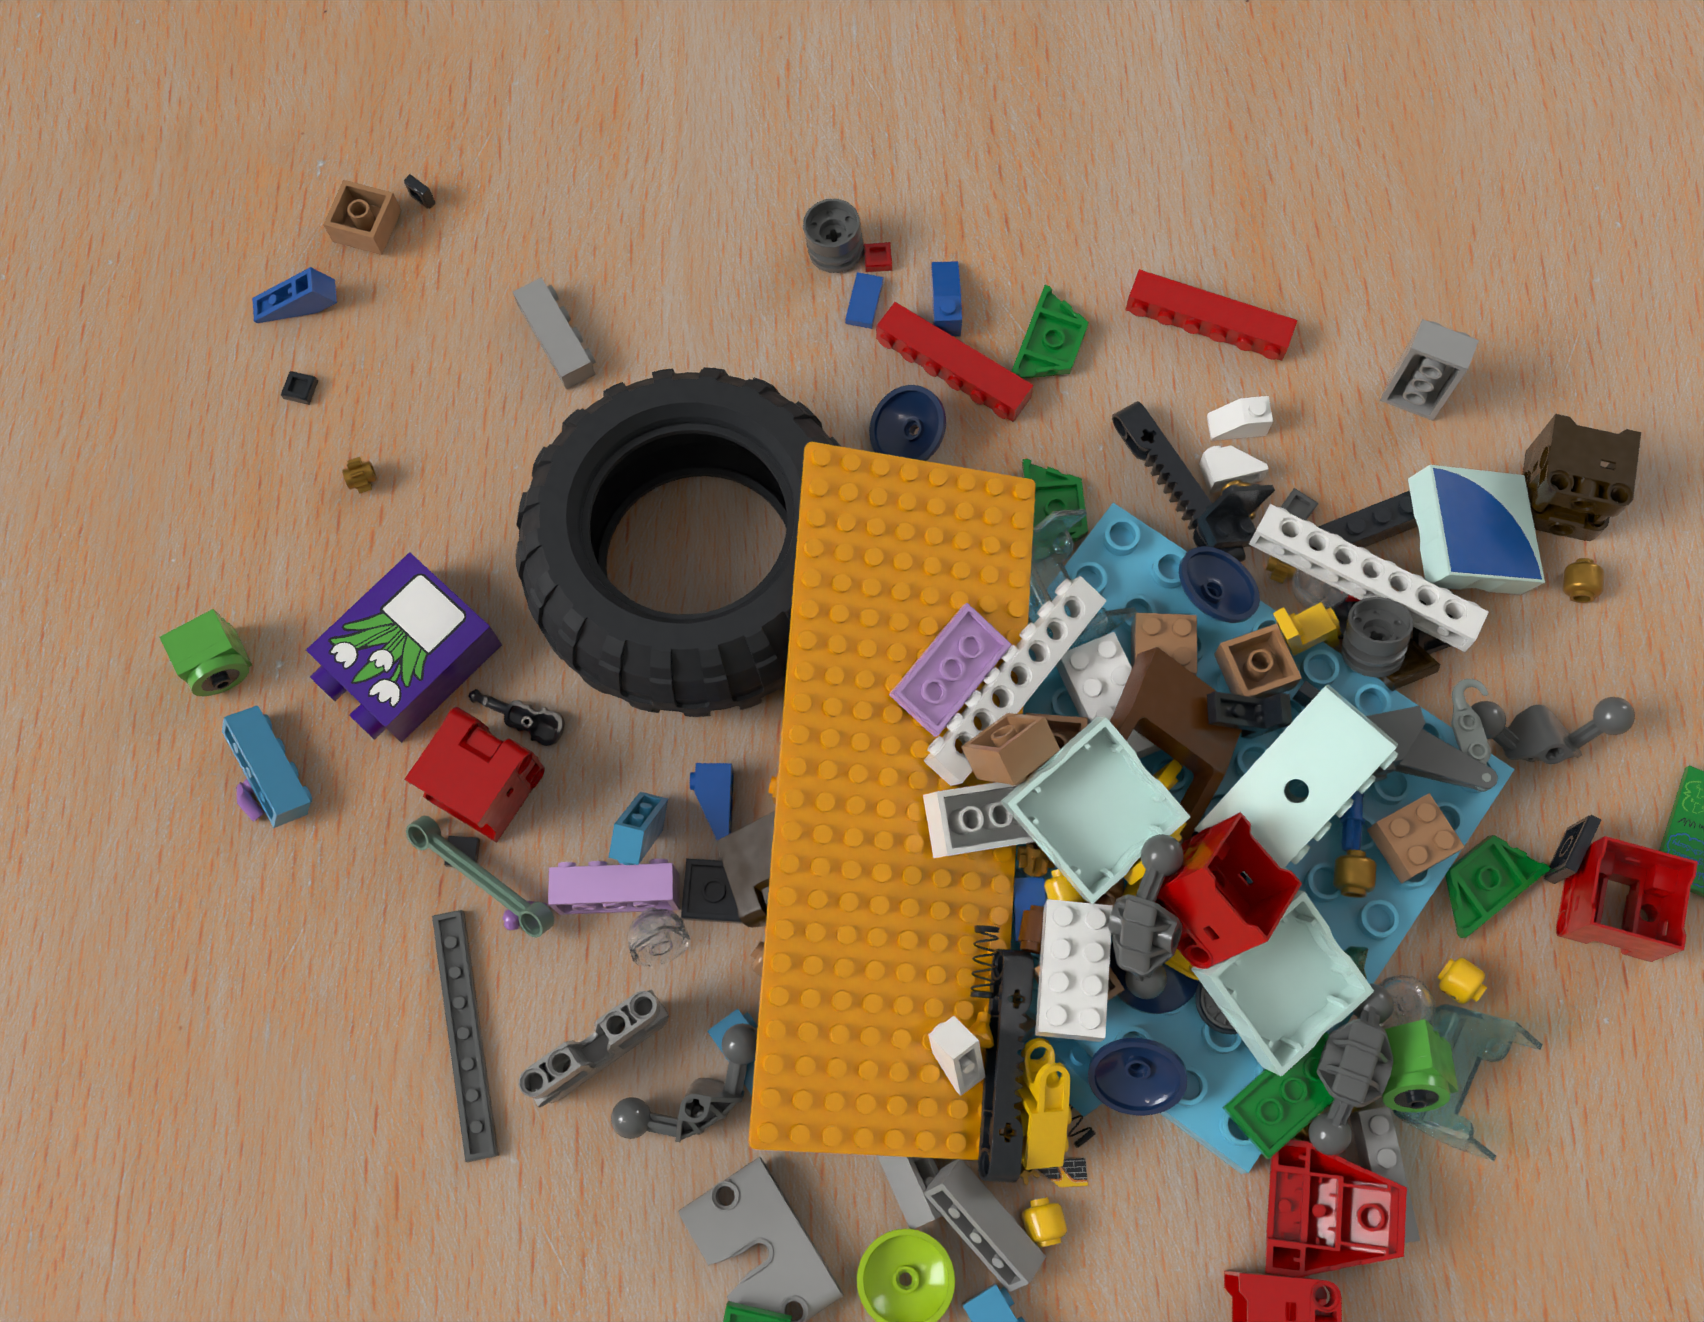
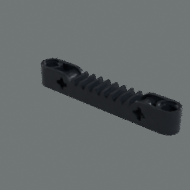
(1142, 432)
(1002, 1153)

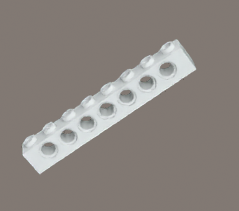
(1350, 577)
(1083, 604)

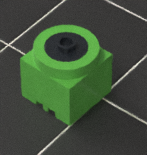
(207, 654)
(1421, 1068)

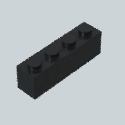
(1375, 522)

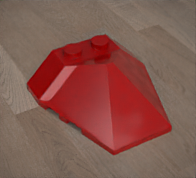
(1329, 1213)

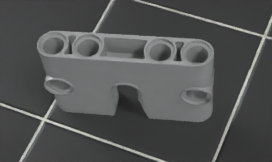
(551, 1079)
(762, 1216)

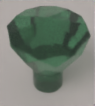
(1359, 956)

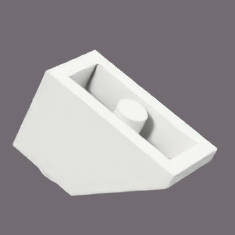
(1241, 419)
(1228, 464)
(957, 1054)

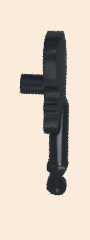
(543, 725)

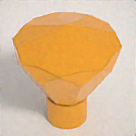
(982, 1031)

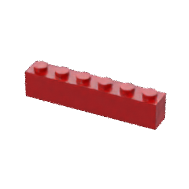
(1211, 315)
(953, 362)

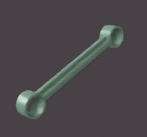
(533, 918)

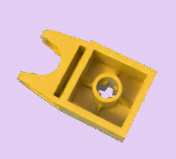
(1043, 1107)

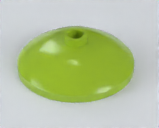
(901, 1253)

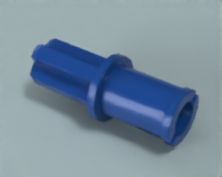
(1352, 824)

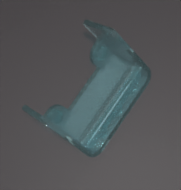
(1049, 549)
(1472, 1039)

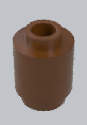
(1031, 929)

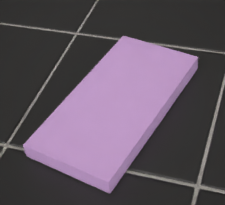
(950, 669)

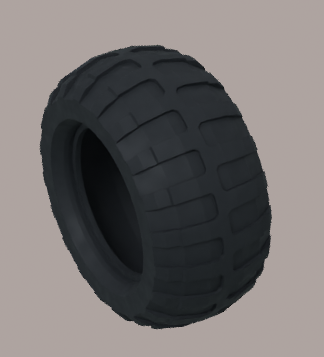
(600, 469)

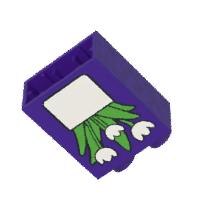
(401, 650)

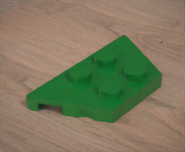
(1050, 339)
(1056, 493)
(1488, 881)

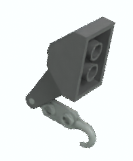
(1431, 757)

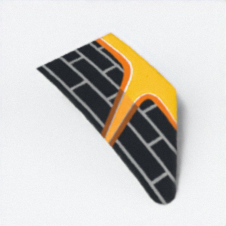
(1071, 1174)

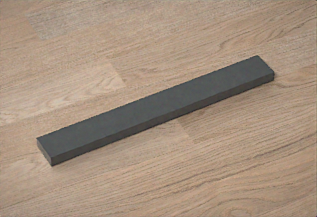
(465, 1036)

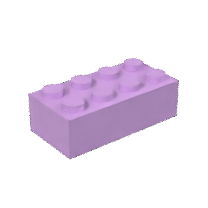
(613, 887)

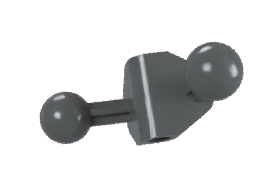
(1540, 735)
(1143, 930)
(1353, 1070)
(704, 1101)

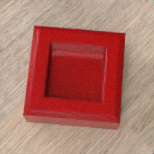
(878, 257)

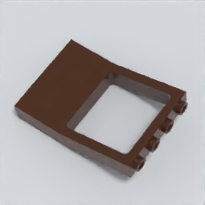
(1171, 711)

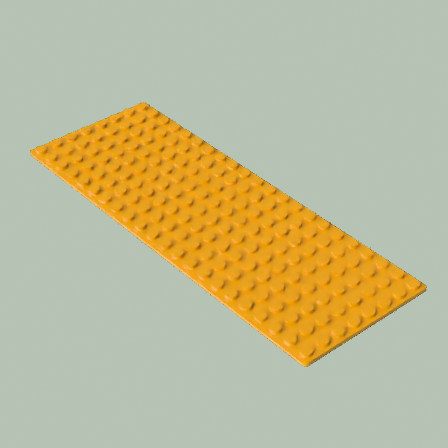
(860, 918)

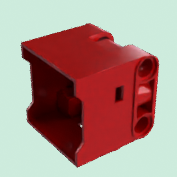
(471, 772)
(1657, 885)
(1215, 903)
(1282, 1298)

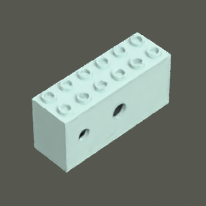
(1329, 750)

